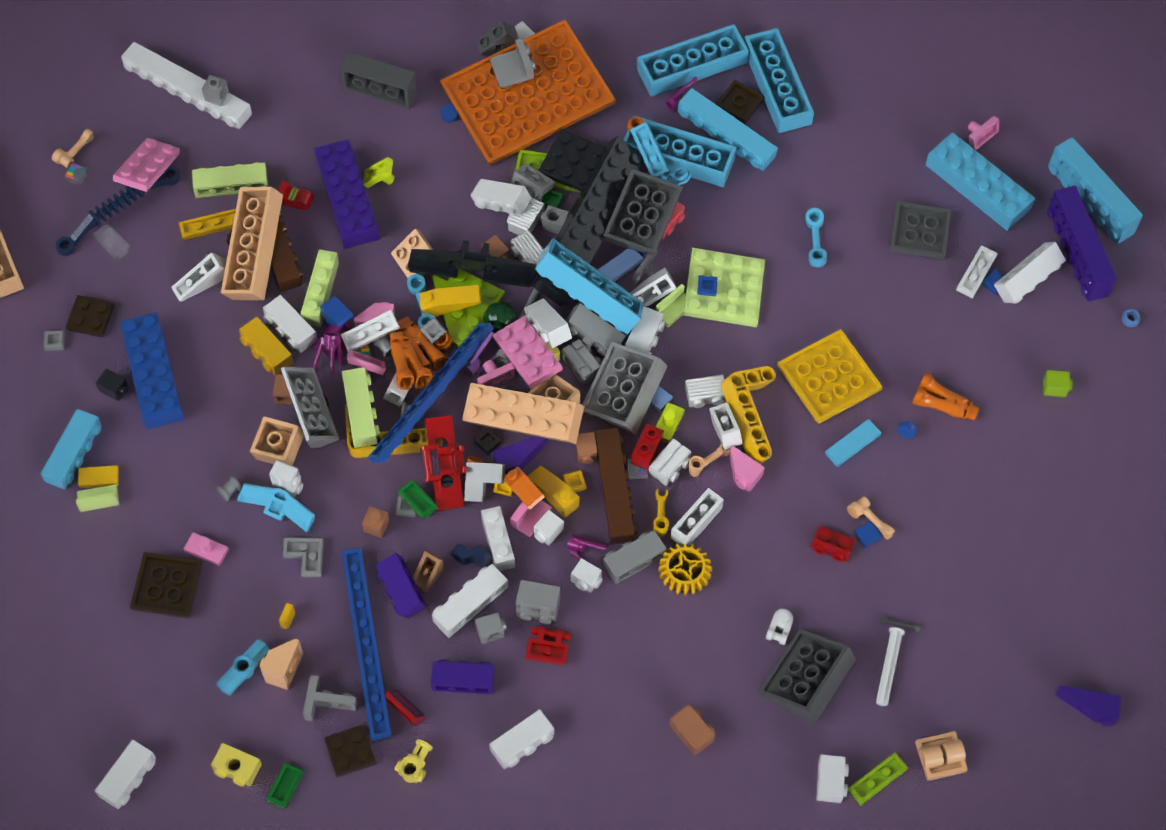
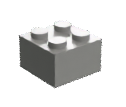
(537, 602)

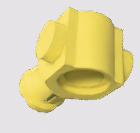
(416, 761)

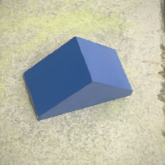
(335, 312)

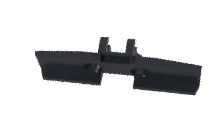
(494, 268)

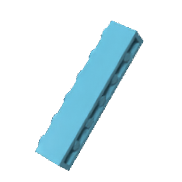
(727, 129)

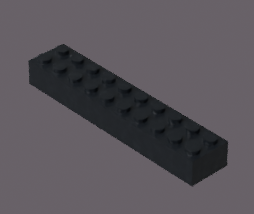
(593, 209)

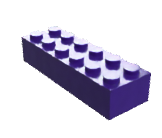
(346, 193)
(1081, 244)

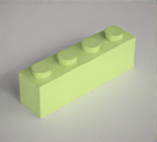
(228, 179)
(319, 287)
(359, 407)

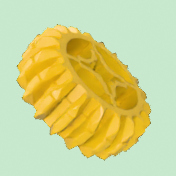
(699, 562)

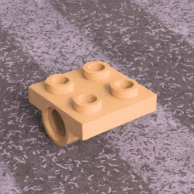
(402, 252)
(941, 755)

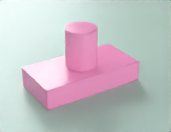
(982, 133)
(362, 360)
(496, 376)
(206, 549)

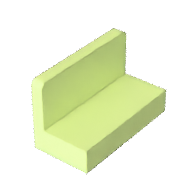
(672, 306)
(97, 498)

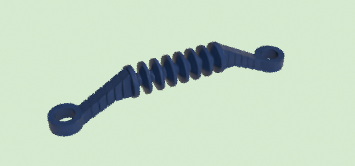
(93, 219)

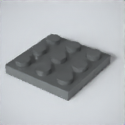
(920, 230)

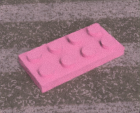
(146, 164)
(527, 352)

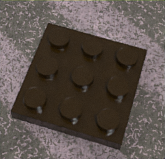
(166, 585)

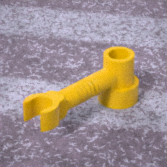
(661, 523)

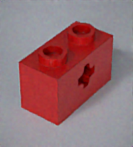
(647, 447)

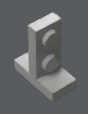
(325, 699)

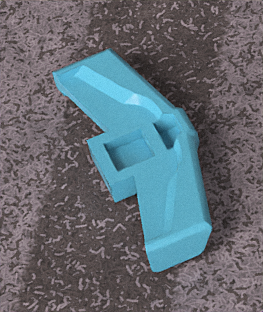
(278, 504)

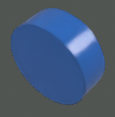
(449, 113)
(907, 429)

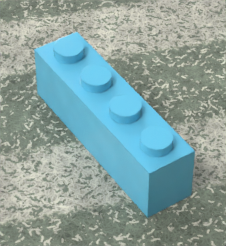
(71, 449)

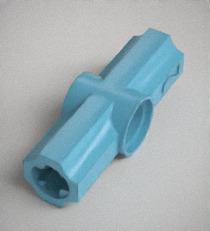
(234, 677)

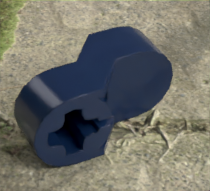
(473, 555)

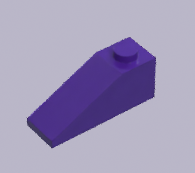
(519, 453)
(1095, 705)

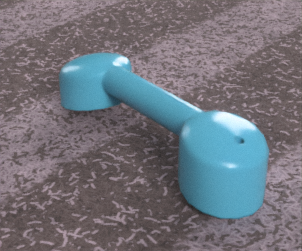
(814, 220)
(416, 285)

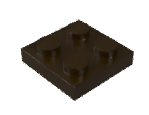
(740, 101)
(90, 316)
(350, 750)

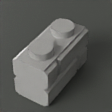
(581, 361)

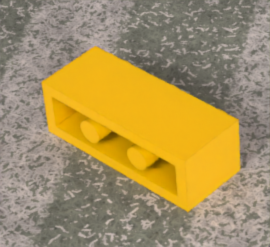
(265, 346)

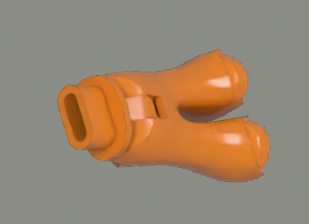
(419, 341)
(404, 354)
(935, 396)

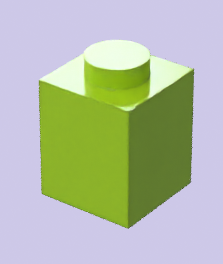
(1057, 383)

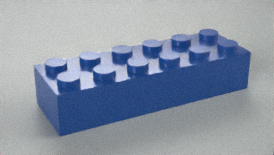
(151, 370)

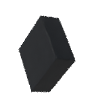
(487, 441)

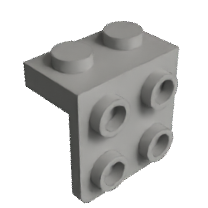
(513, 66)

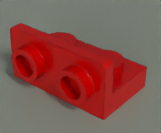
(833, 544)

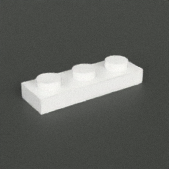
(976, 271)
(370, 331)

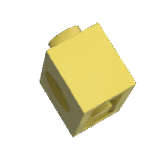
(227, 757)

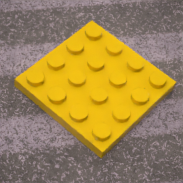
(829, 376)

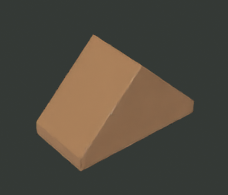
(428, 571)

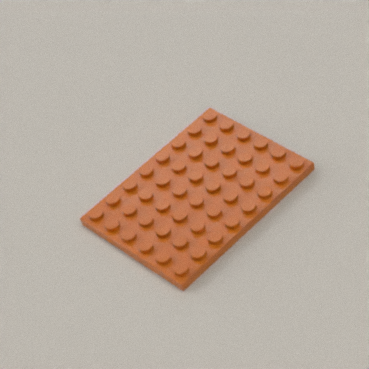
(517, 116)

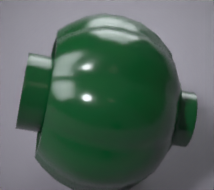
(500, 315)

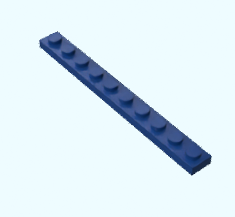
(428, 396)
(366, 645)

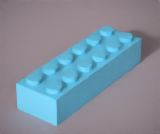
(692, 58)
(778, 81)
(703, 157)
(980, 181)
(1098, 192)
(589, 286)

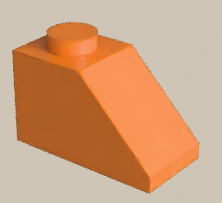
(523, 487)

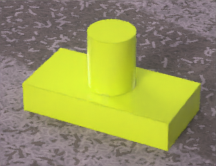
(379, 172)
(670, 420)

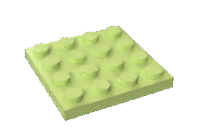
(737, 287)

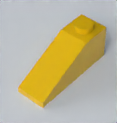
(449, 299)
(555, 491)

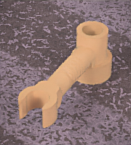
(65, 158)
(697, 463)
(860, 507)

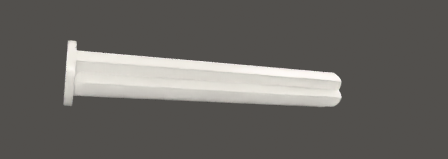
(889, 666)

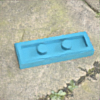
(649, 150)
(853, 443)

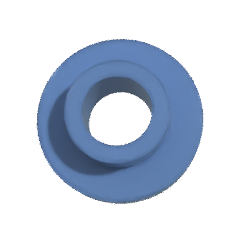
(1131, 313)

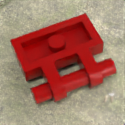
(545, 650)

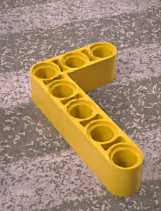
(738, 396)
(405, 448)

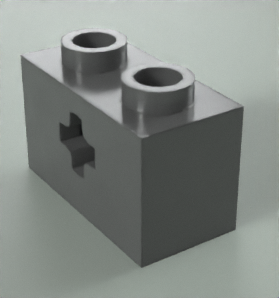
(497, 39)

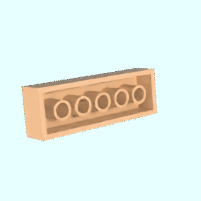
(252, 243)
(523, 413)

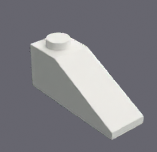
(201, 277)
(654, 287)

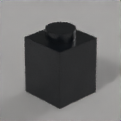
(112, 384)

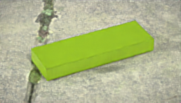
(877, 778)

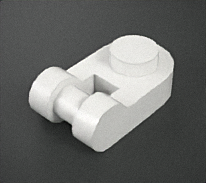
(783, 621)

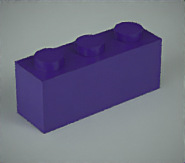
(400, 586)
(462, 677)

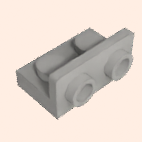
(533, 180)

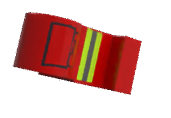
(295, 196)

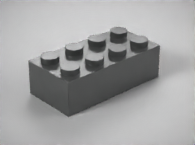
(378, 80)

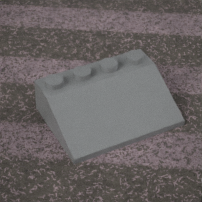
(624, 387)
(310, 406)

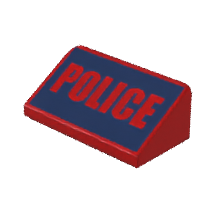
(404, 707)

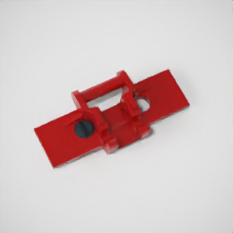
(451, 463)

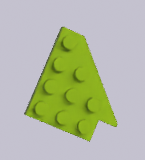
(463, 321)

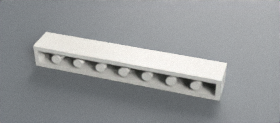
(183, 84)

